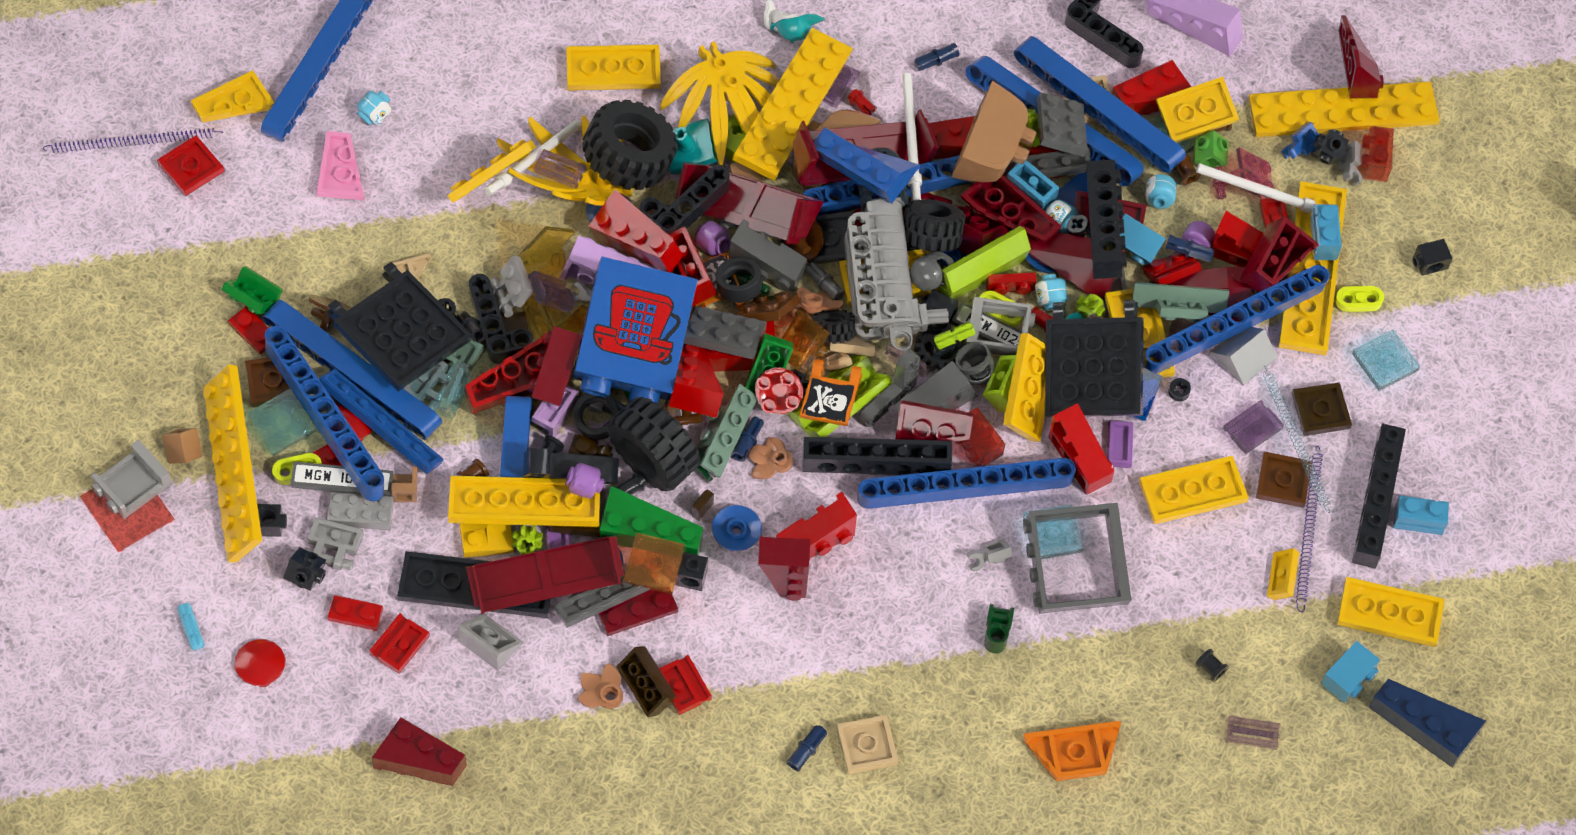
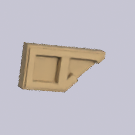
(414, 265)
(855, 346)

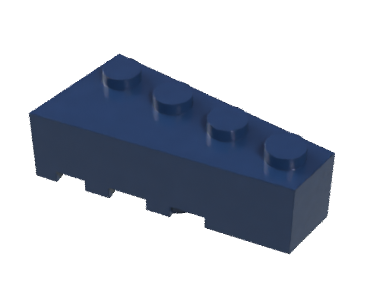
(1428, 721)

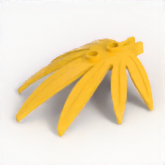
(728, 82)
(590, 188)

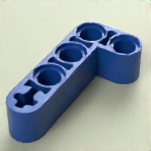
(515, 435)

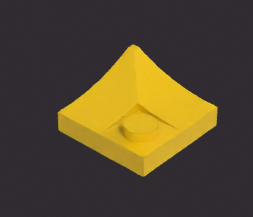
(485, 539)

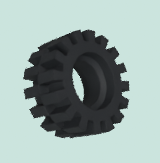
(839, 324)

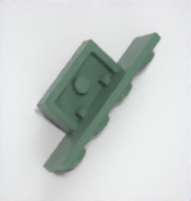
(1180, 301)
(723, 432)

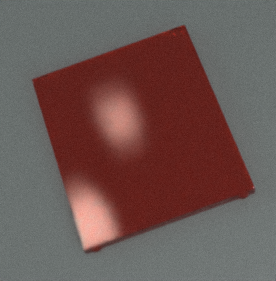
(131, 529)

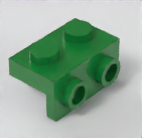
(253, 291)

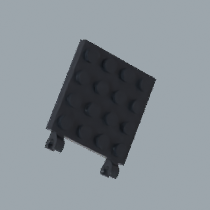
(400, 328)
(1095, 363)

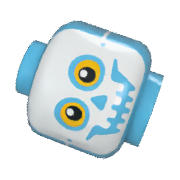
(374, 107)
(1161, 191)
(1061, 213)
(1050, 290)

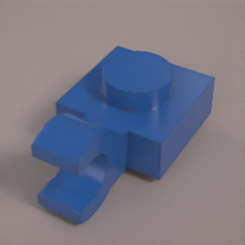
(1303, 141)

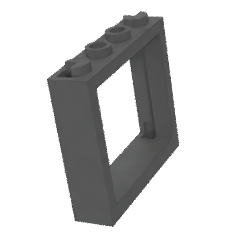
(1117, 553)

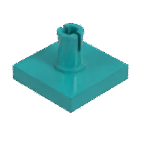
(694, 145)

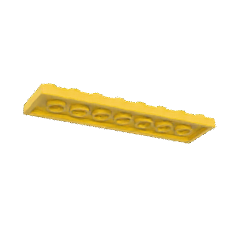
(791, 102)
(1333, 109)
(1309, 323)
(232, 464)

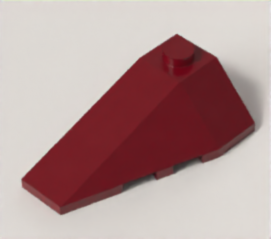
(1359, 65)
(1012, 207)
(977, 228)
(1072, 260)
(1219, 278)

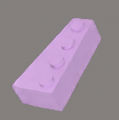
(1205, 20)
(585, 257)

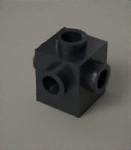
(1330, 147)
(305, 569)

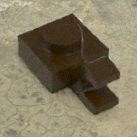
(584, 446)

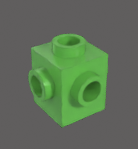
(1211, 150)

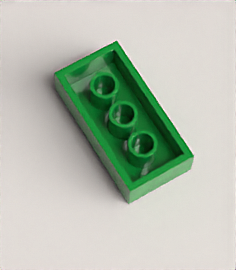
(772, 353)

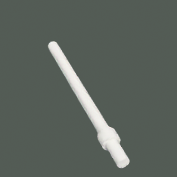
(505, 178)
(916, 181)
(1305, 205)

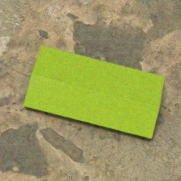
(989, 260)
(870, 386)

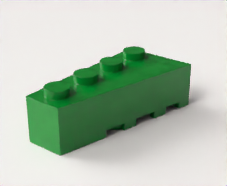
(630, 515)

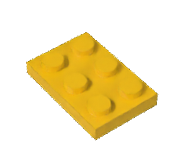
(1197, 110)

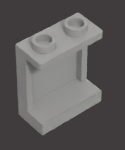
(132, 481)

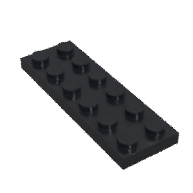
(445, 583)

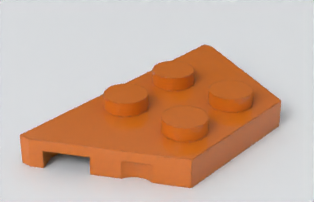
(1075, 750)

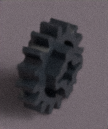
(926, 343)

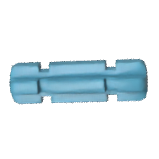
(190, 625)

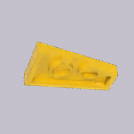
(233, 99)

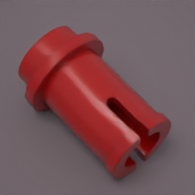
(861, 102)
(1041, 317)

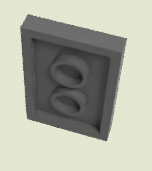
(1061, 124)
(725, 332)

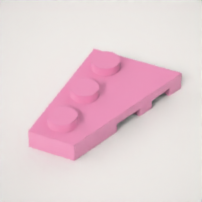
(339, 169)

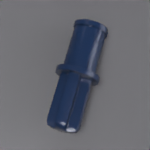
(936, 57)
(1190, 248)
(747, 439)
(806, 748)

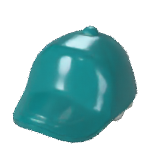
(789, 26)

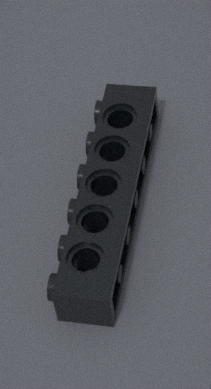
(1104, 219)
(875, 456)
(1378, 496)

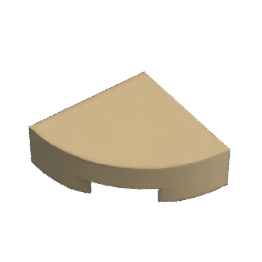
(836, 361)

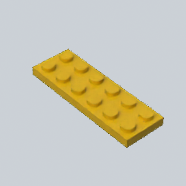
(519, 502)

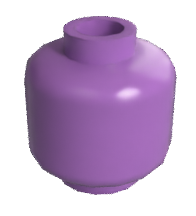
(1200, 233)
(712, 238)
(584, 480)

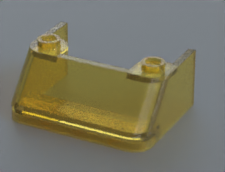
(547, 256)

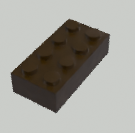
(646, 681)

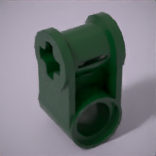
(998, 625)

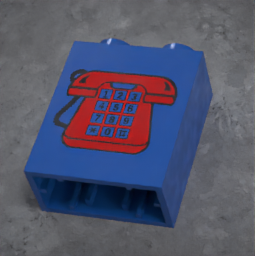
(633, 330)

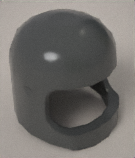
(926, 272)
(975, 362)

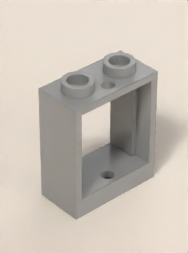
(1004, 308)

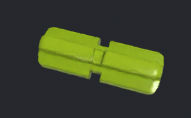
(960, 333)

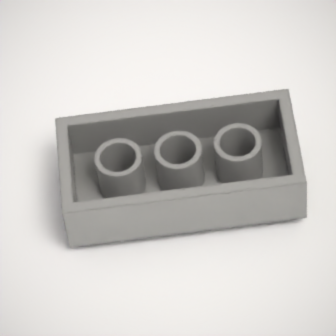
(361, 513)

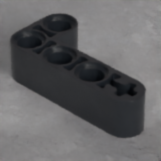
(1126, 50)
(713, 183)
(492, 319)
(544, 464)

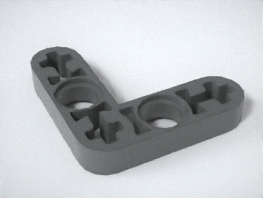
(904, 381)

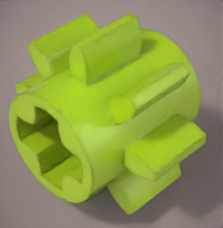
(1090, 305)
(527, 539)

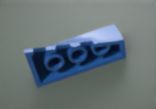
(871, 169)

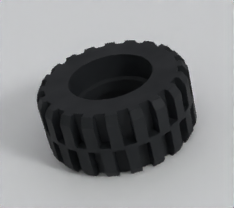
(619, 162)
(653, 443)

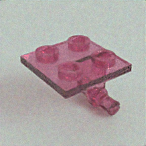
(1250, 168)

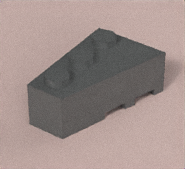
(777, 263)
(944, 389)

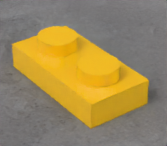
(1283, 574)

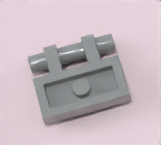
(514, 281)
(423, 386)
(335, 537)

